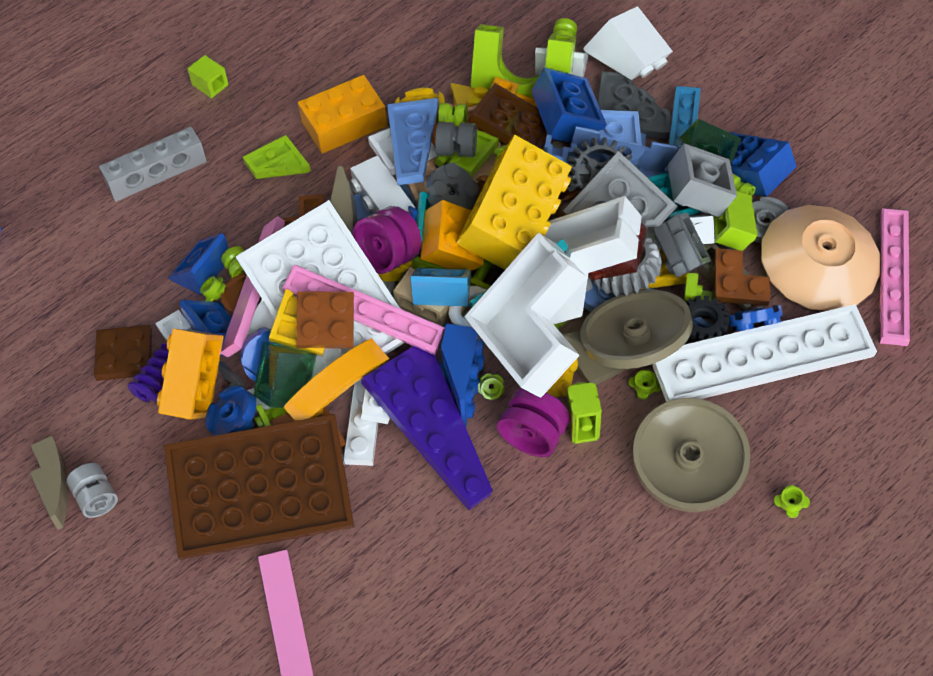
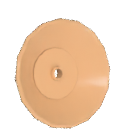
(810, 273)

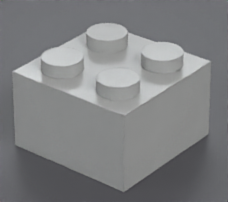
(701, 180)

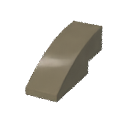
(51, 479)

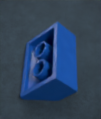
(566, 103)

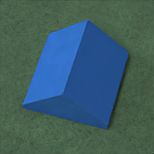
(201, 263)
(206, 316)

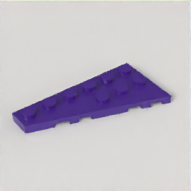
(423, 408)

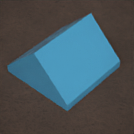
(441, 287)

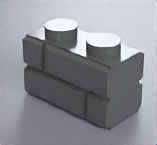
(681, 245)

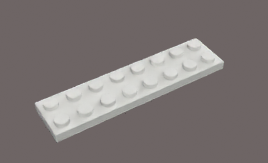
(765, 354)

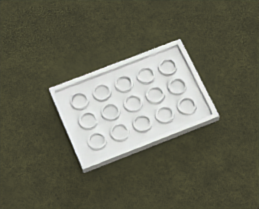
(327, 248)

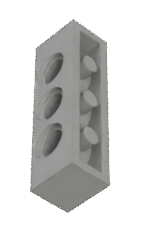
(153, 163)

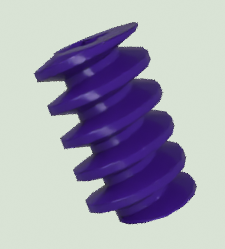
(150, 380)

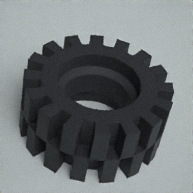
(710, 310)

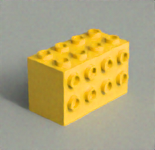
(515, 202)

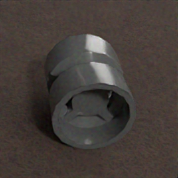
(456, 139)

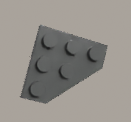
(622, 94)

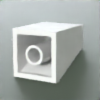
(629, 45)

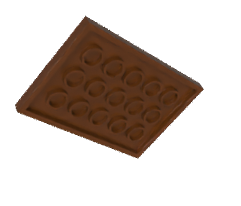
(258, 487)

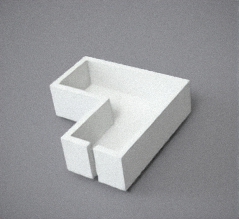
(595, 240)
(518, 310)

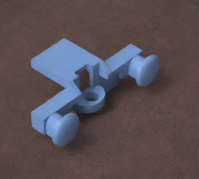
(648, 160)

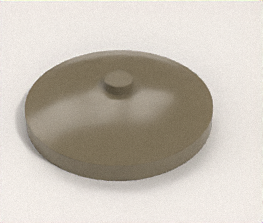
(636, 329)
(691, 455)

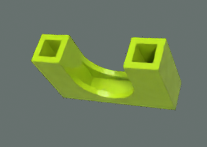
(489, 62)

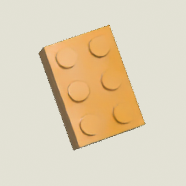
(343, 114)
(189, 373)

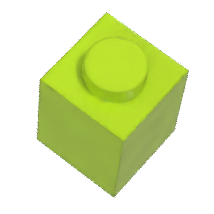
(208, 76)

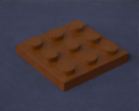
(508, 115)

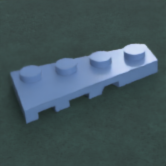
(412, 136)

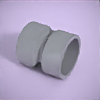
(92, 490)

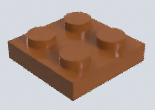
(325, 320)

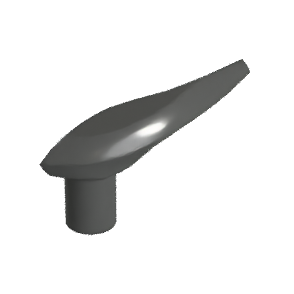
(230, 376)

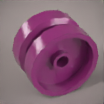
(388, 238)
(533, 423)

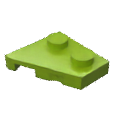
(276, 160)

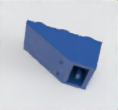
(762, 162)
(462, 361)

